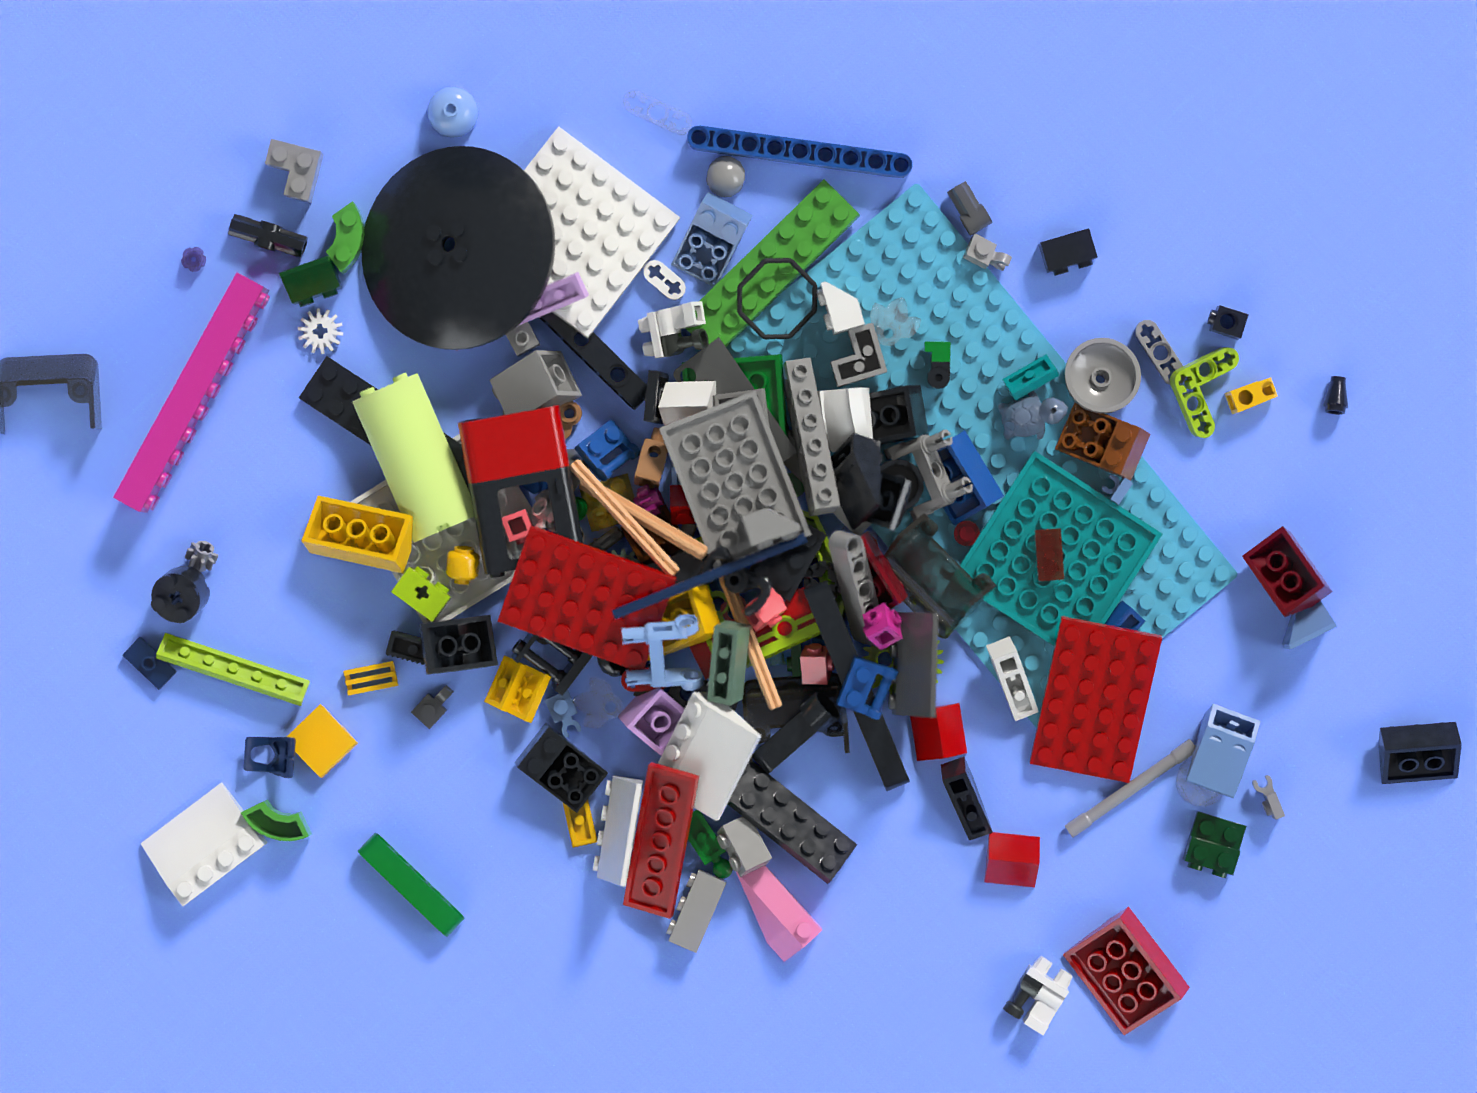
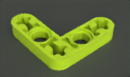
(1195, 380)

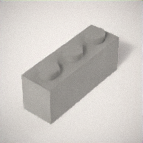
(696, 910)

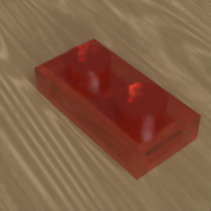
(1049, 554)

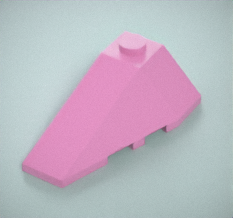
(778, 913)

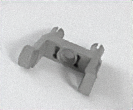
(926, 456)

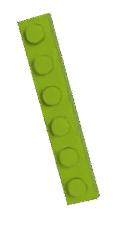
(233, 669)

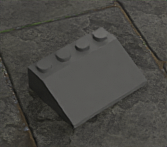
(916, 666)

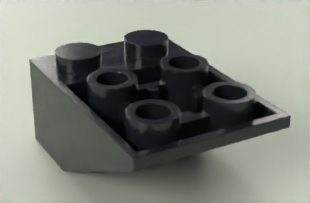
(858, 478)
(560, 767)

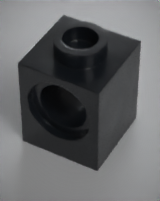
(1239, 322)

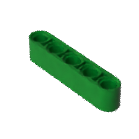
(411, 884)

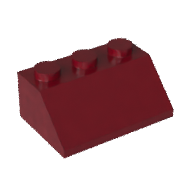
(1287, 572)
(886, 584)

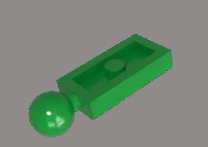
(707, 846)

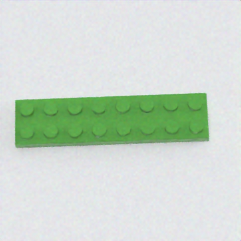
(799, 236)

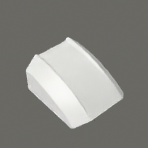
(844, 414)

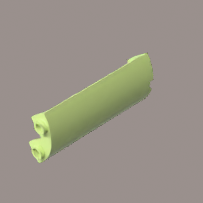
(414, 455)

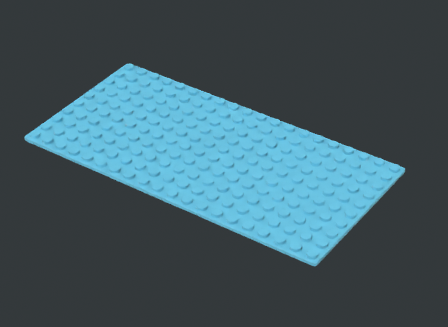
(919, 256)

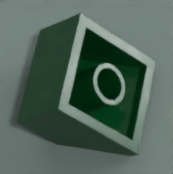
(311, 281)

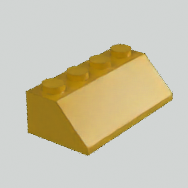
(359, 534)

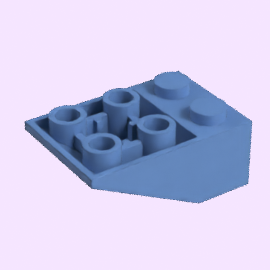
(711, 239)
(1222, 750)

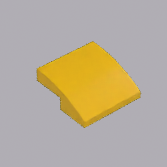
(517, 689)
(322, 741)

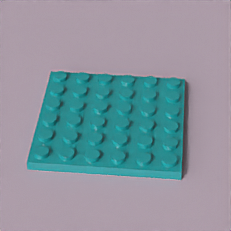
(1099, 548)

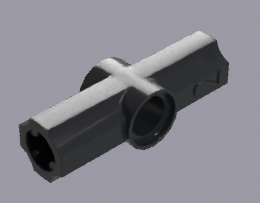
(268, 235)

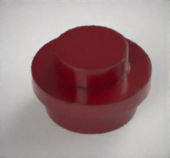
(966, 533)

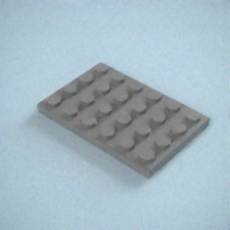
(729, 470)

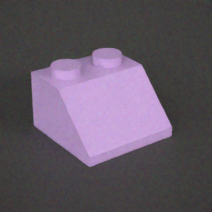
(652, 718)

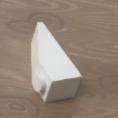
(1012, 678)

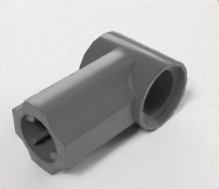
(972, 214)

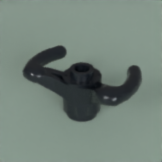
(740, 580)

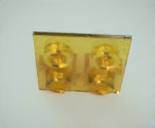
(596, 513)

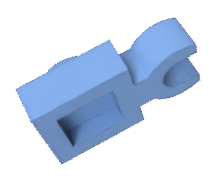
(562, 709)

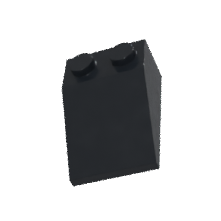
(898, 414)
(458, 644)

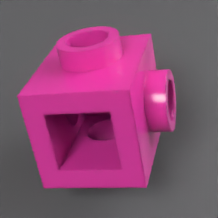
(882, 626)

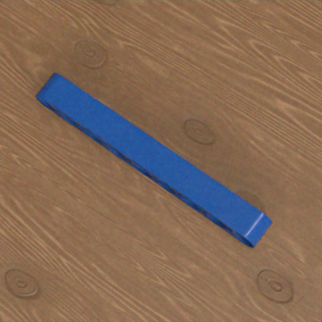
(788, 144)

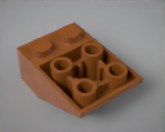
(1103, 441)

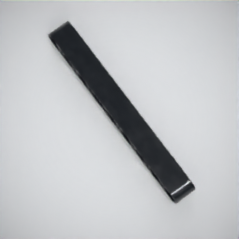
(842, 653)

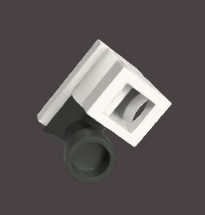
(666, 328)
(1045, 991)

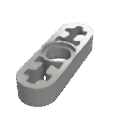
(1149, 351)

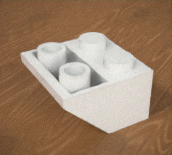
(841, 308)

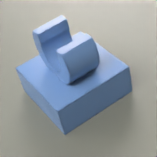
(1119, 489)

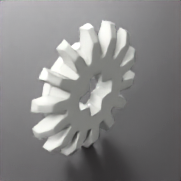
(328, 338)

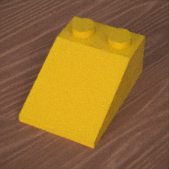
(697, 603)

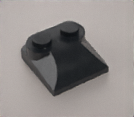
(895, 497)

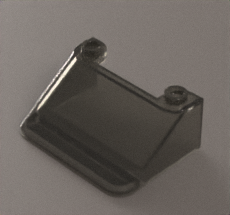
(934, 578)

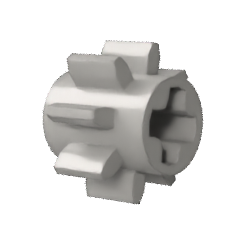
(201, 556)

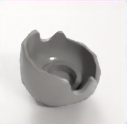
(725, 176)

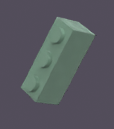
(728, 662)

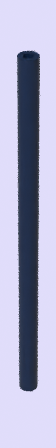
(709, 576)

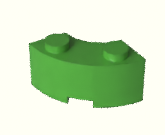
(348, 237)
(276, 824)

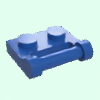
(601, 444)
(859, 683)

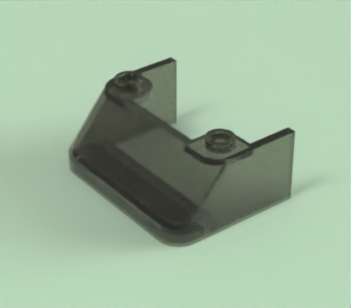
(76, 370)
(792, 695)

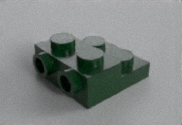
(1214, 844)

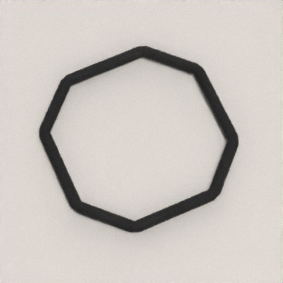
(804, 320)

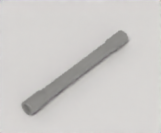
(1086, 819)

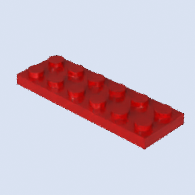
(660, 840)

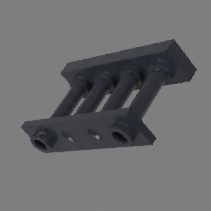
(561, 678)

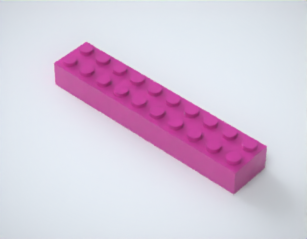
(192, 393)

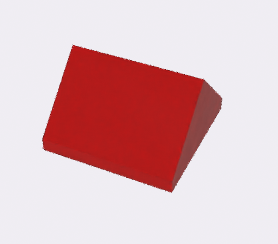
(941, 735)
(1012, 859)

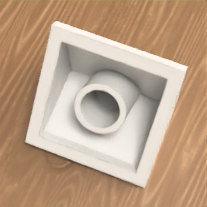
(685, 399)

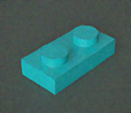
(1030, 377)

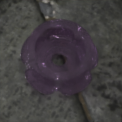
(193, 252)

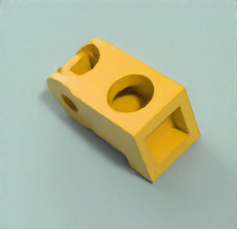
(1250, 395)

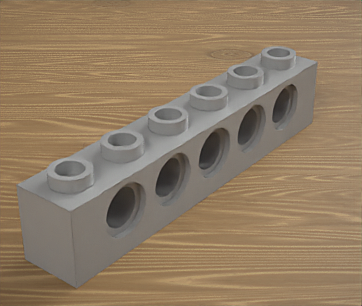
(810, 437)

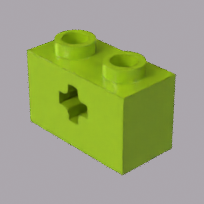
(407, 591)

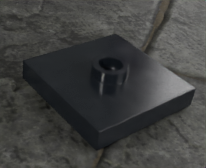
(655, 387)

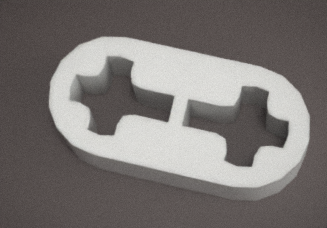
(660, 284)

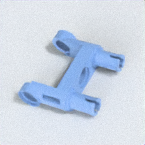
(657, 675)

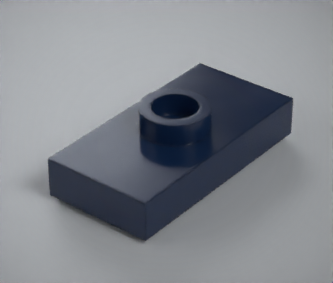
(144, 659)

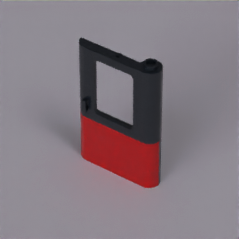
(513, 453)

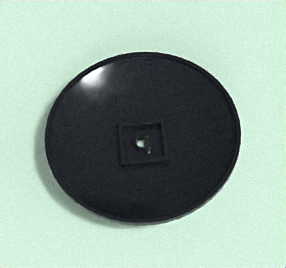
(498, 255)

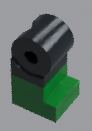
(939, 373)

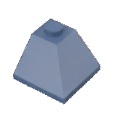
(1307, 626)

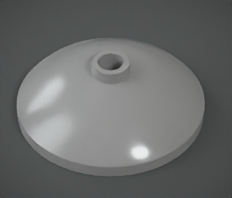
(1106, 359)

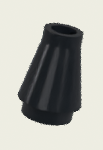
(1336, 397)

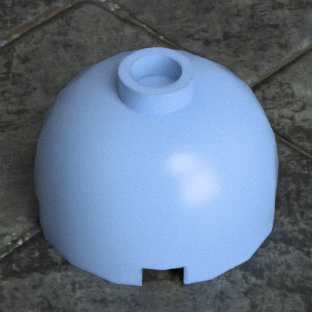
(452, 112)

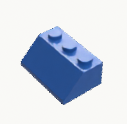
(962, 461)

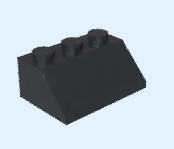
(1419, 752)

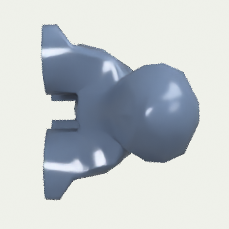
(1028, 415)

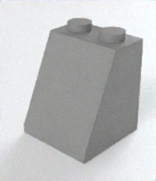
(535, 383)

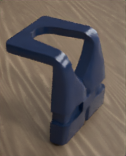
(282, 763)

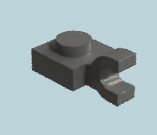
(431, 708)

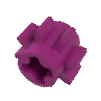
(649, 499)

